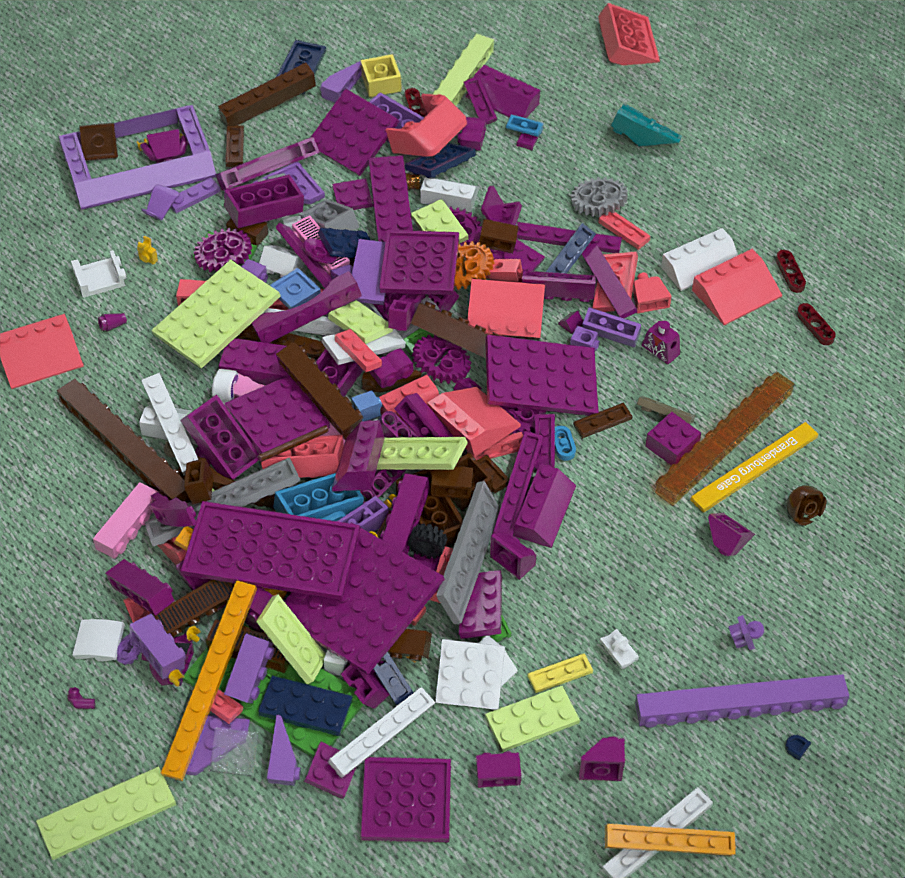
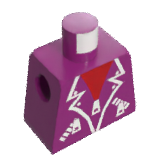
(662, 341)

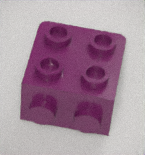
(496, 210)

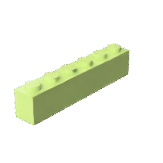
(464, 68)

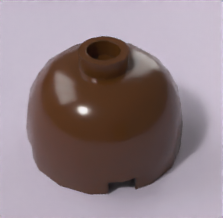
(806, 501)

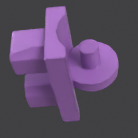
(743, 633)

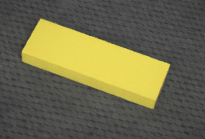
(560, 673)

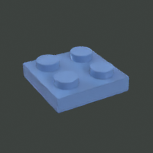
(296, 289)

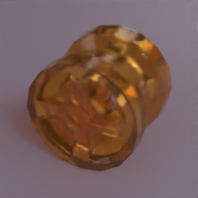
(413, 181)

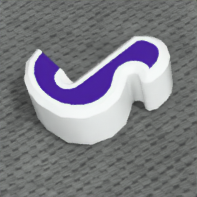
(224, 383)

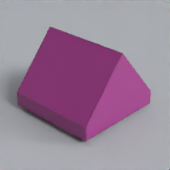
(571, 321)

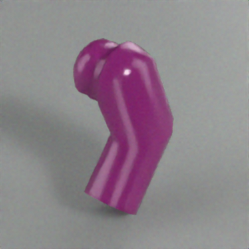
(78, 701)

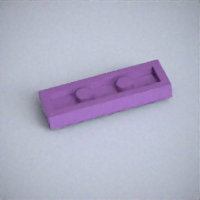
(195, 194)

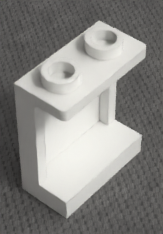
(99, 276)

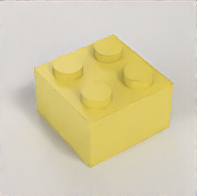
(381, 75)

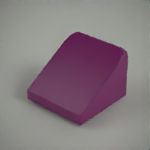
(465, 383)

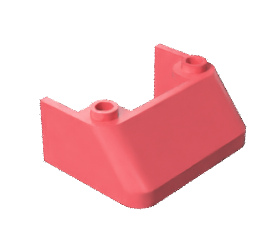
(432, 132)

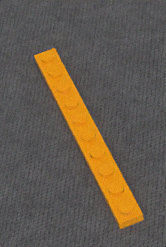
(209, 681)

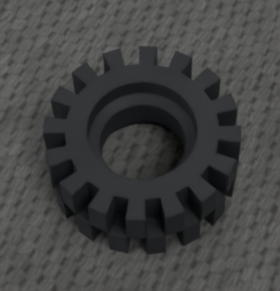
(427, 541)

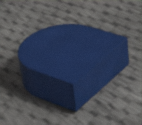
(797, 746)

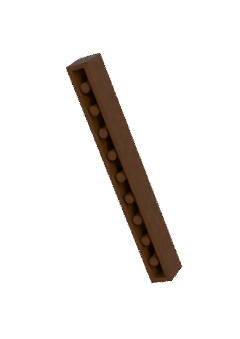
(122, 441)

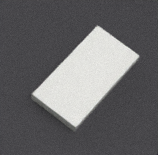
(379, 346)

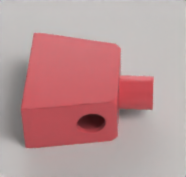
(506, 270)
(650, 294)

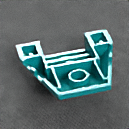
(642, 129)

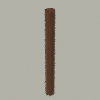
(293, 443)

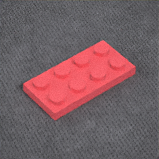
(624, 268)

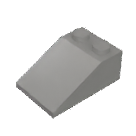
(332, 215)

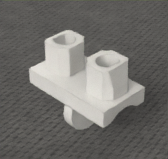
(619, 649)

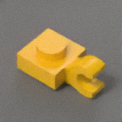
(146, 251)

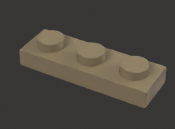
(663, 409)

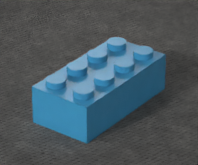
(316, 499)

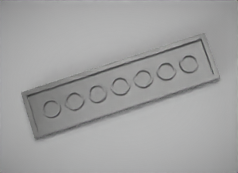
(239, 493)
(468, 553)

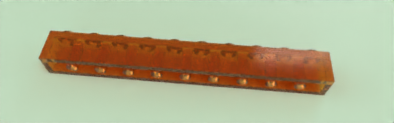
(724, 438)

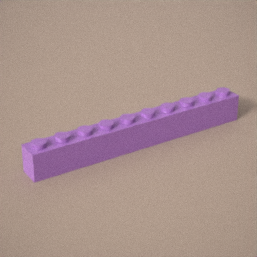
(741, 700)

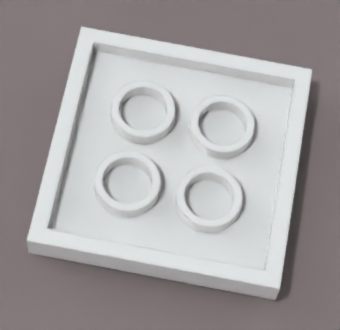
(470, 674)

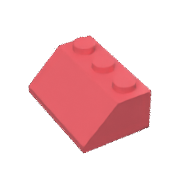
(422, 386)

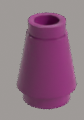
(111, 321)

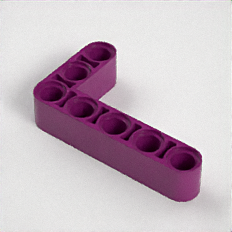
(390, 431)

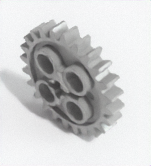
(599, 196)

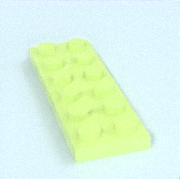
(421, 452)
(105, 813)

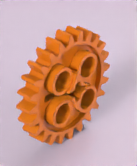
(477, 264)

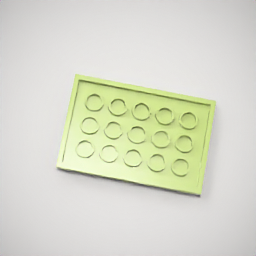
(216, 313)

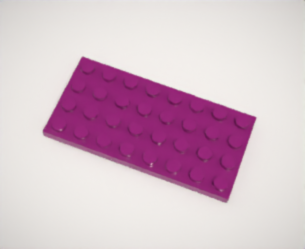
(271, 550)

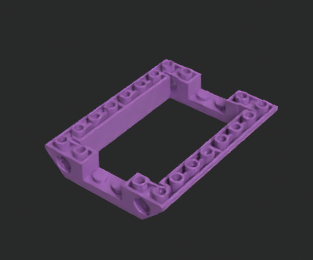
(141, 180)

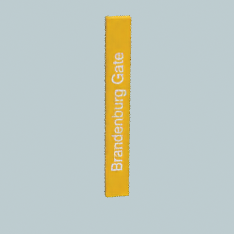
(754, 467)

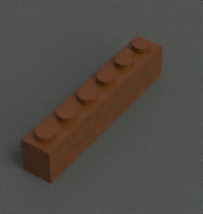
(267, 95)
(450, 328)
(318, 388)

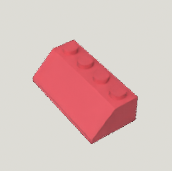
(314, 457)

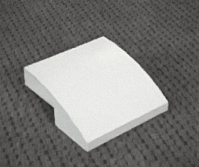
(98, 639)

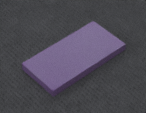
(368, 271)

